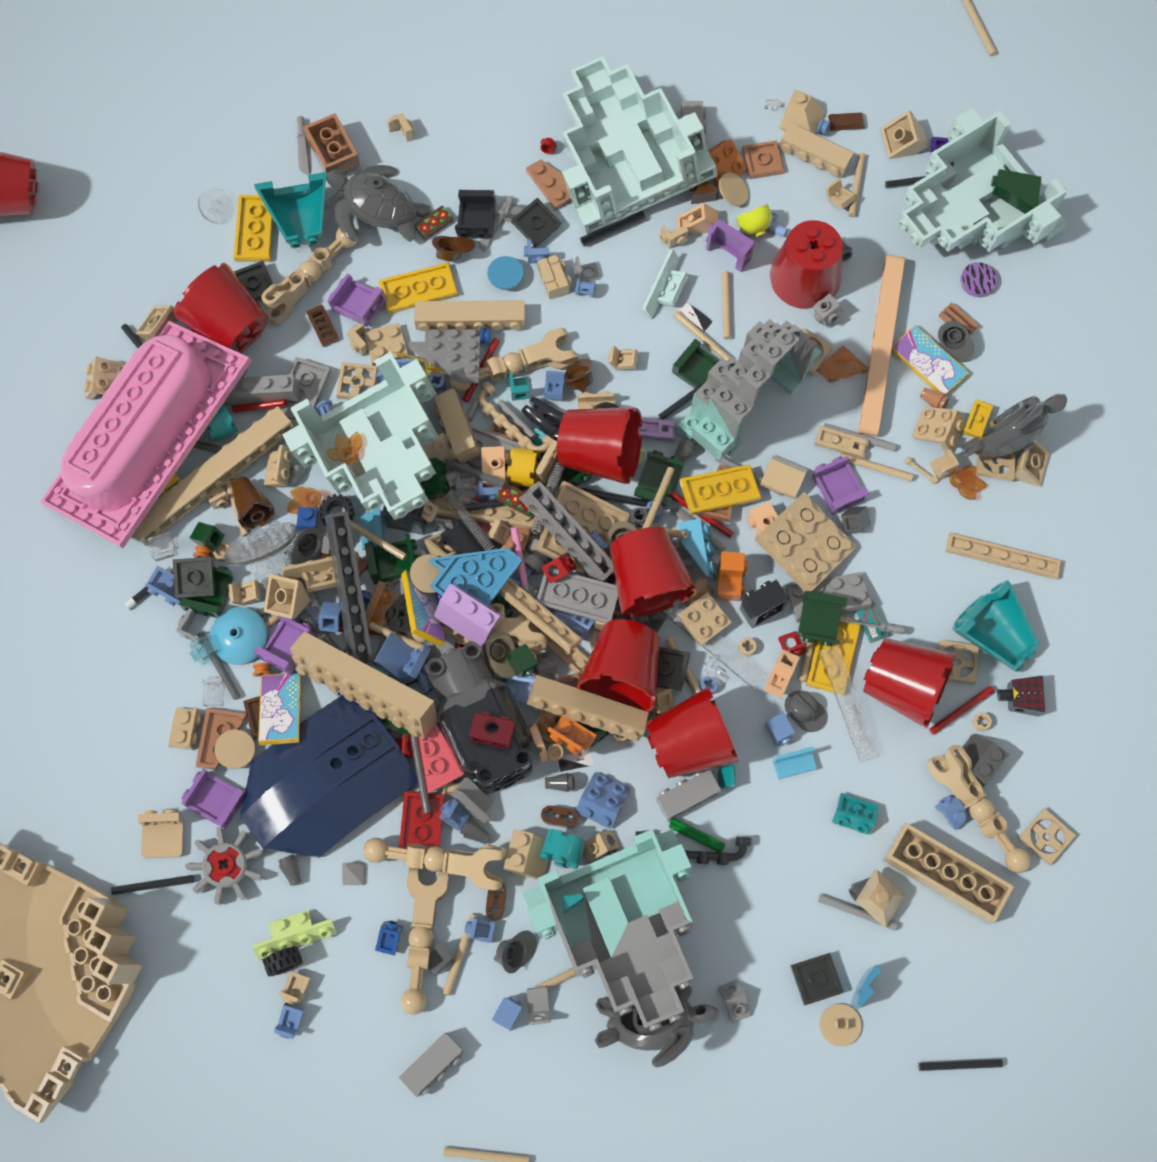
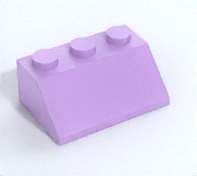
(467, 615)

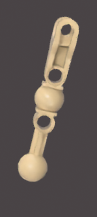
(296, 284)
(529, 358)
(519, 629)
(958, 776)
(437, 859)
(421, 936)

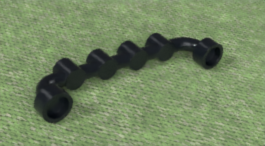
(722, 857)

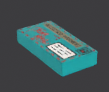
(871, 616)

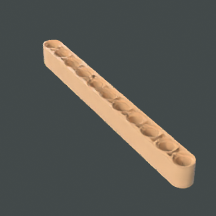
(881, 345)

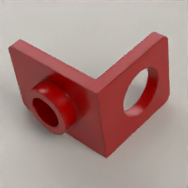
(564, 564)
(796, 650)
(405, 745)

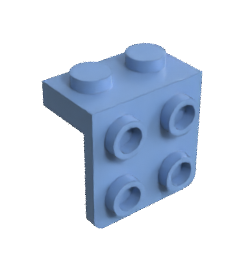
(602, 800)

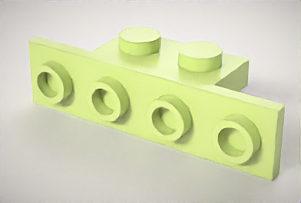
(293, 931)

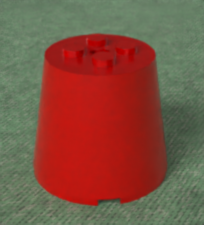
(17, 185)
(808, 265)
(222, 309)
(601, 442)
(649, 572)
(624, 664)
(908, 678)
(691, 737)

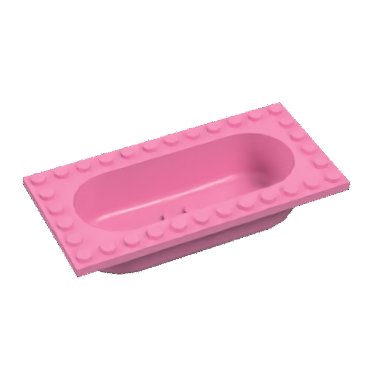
(143, 431)

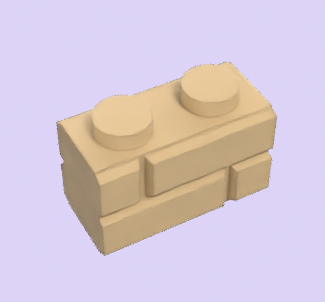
(554, 277)

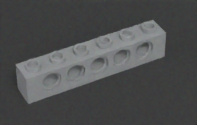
(567, 532)

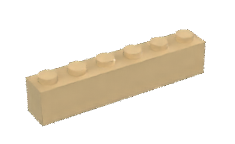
(469, 315)
(587, 708)

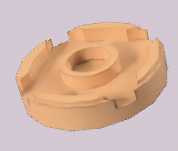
(538, 742)

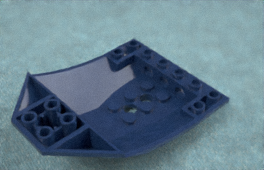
(307, 806)

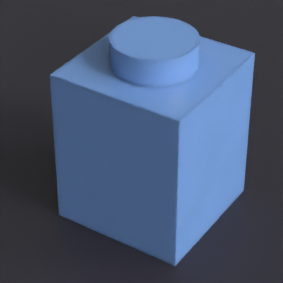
(330, 617)
(780, 729)
(507, 1012)

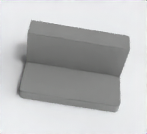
(472, 799)

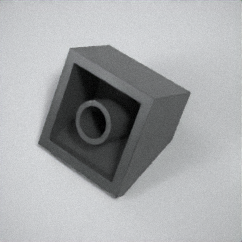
(985, 757)

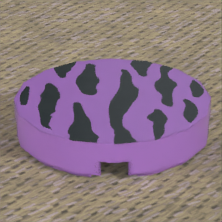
(978, 279)

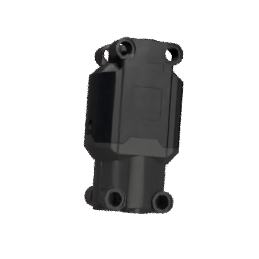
(468, 688)

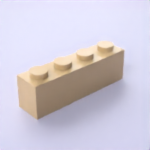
(816, 150)
(457, 426)

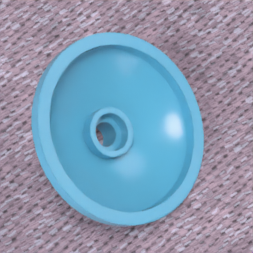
(251, 634)

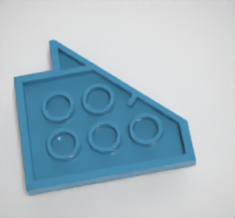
(477, 572)

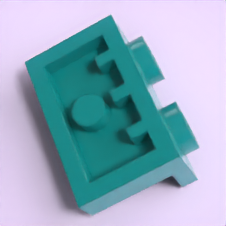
(855, 814)

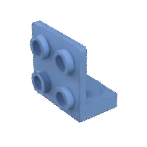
(400, 659)

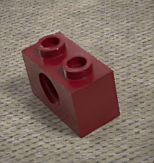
(501, 738)

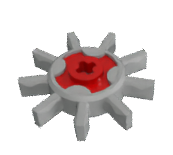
(222, 877)

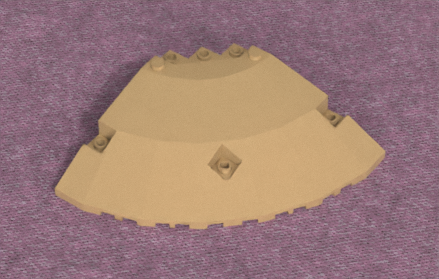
(65, 978)

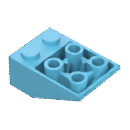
(699, 545)

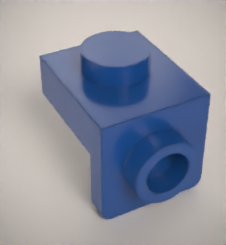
(307, 517)

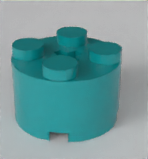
(222, 425)
(563, 849)

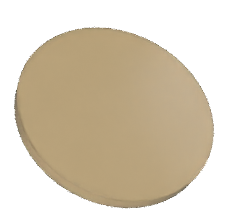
(733, 189)
(424, 573)
(234, 749)
(840, 1025)

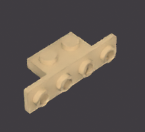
(315, 574)

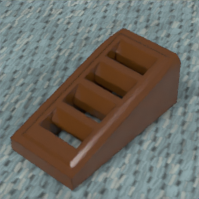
(317, 315)

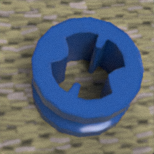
(485, 336)

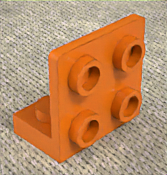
(727, 159)
(573, 735)

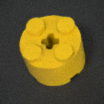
(523, 467)

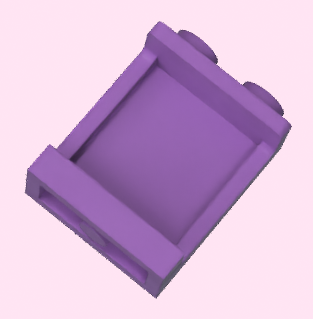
(730, 241)
(356, 300)
(839, 485)
(277, 649)
(213, 799)

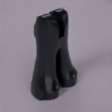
(538, 417)

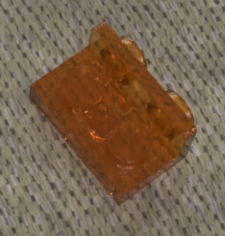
(380, 602)

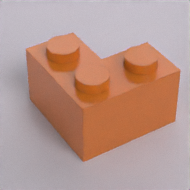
(731, 569)

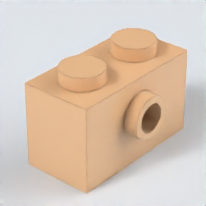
(494, 463)
(761, 517)

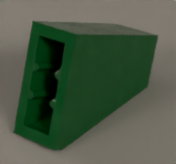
(1017, 189)

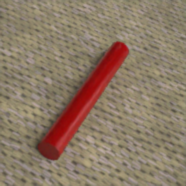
(259, 406)

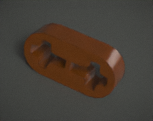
(560, 812)
(501, 903)

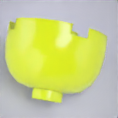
(755, 221)

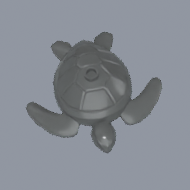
(374, 201)
(1015, 427)
(670, 1039)

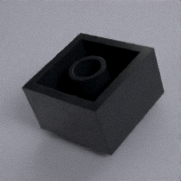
(763, 603)

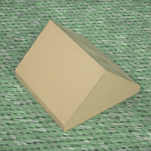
(155, 321)
(1032, 464)
(783, 477)
(285, 596)

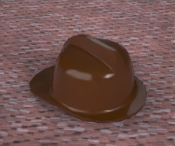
(452, 247)
(579, 375)

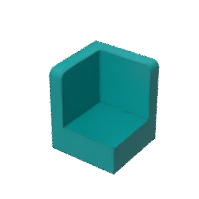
(519, 388)

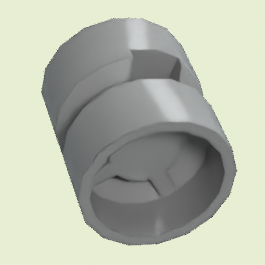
(534, 559)

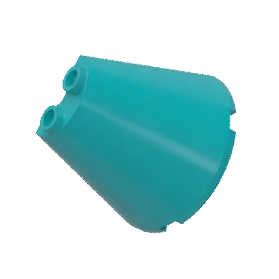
(296, 209)
(999, 627)

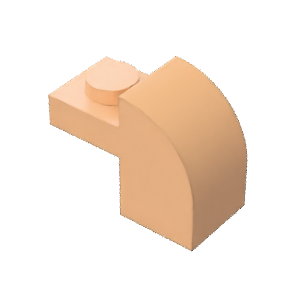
(781, 673)

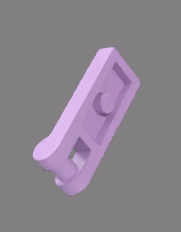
(653, 429)

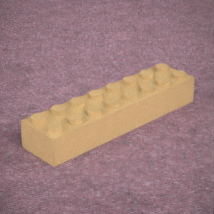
(364, 685)

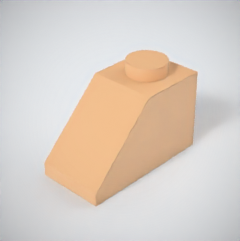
(698, 218)

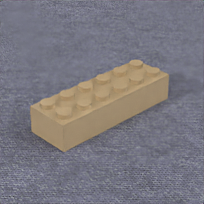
(948, 873)

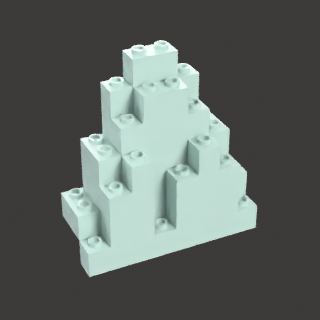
(627, 146)
(957, 202)
(392, 436)

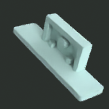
(666, 286)

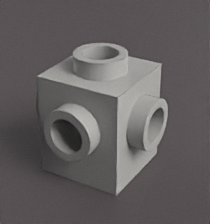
(827, 310)

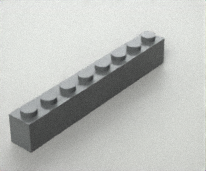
(349, 587)

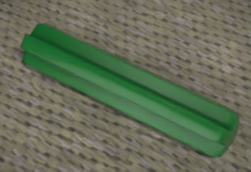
(696, 835)

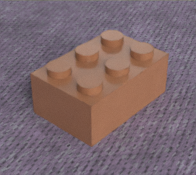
(331, 145)

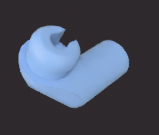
(775, 228)
(423, 680)

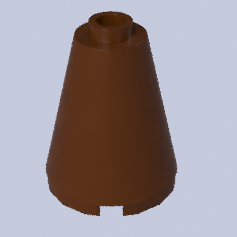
(251, 504)

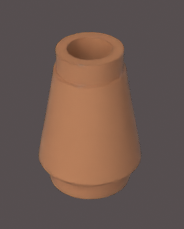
(934, 398)

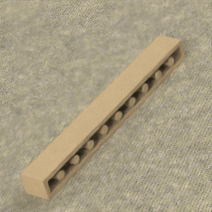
(214, 473)

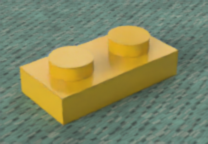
(977, 419)

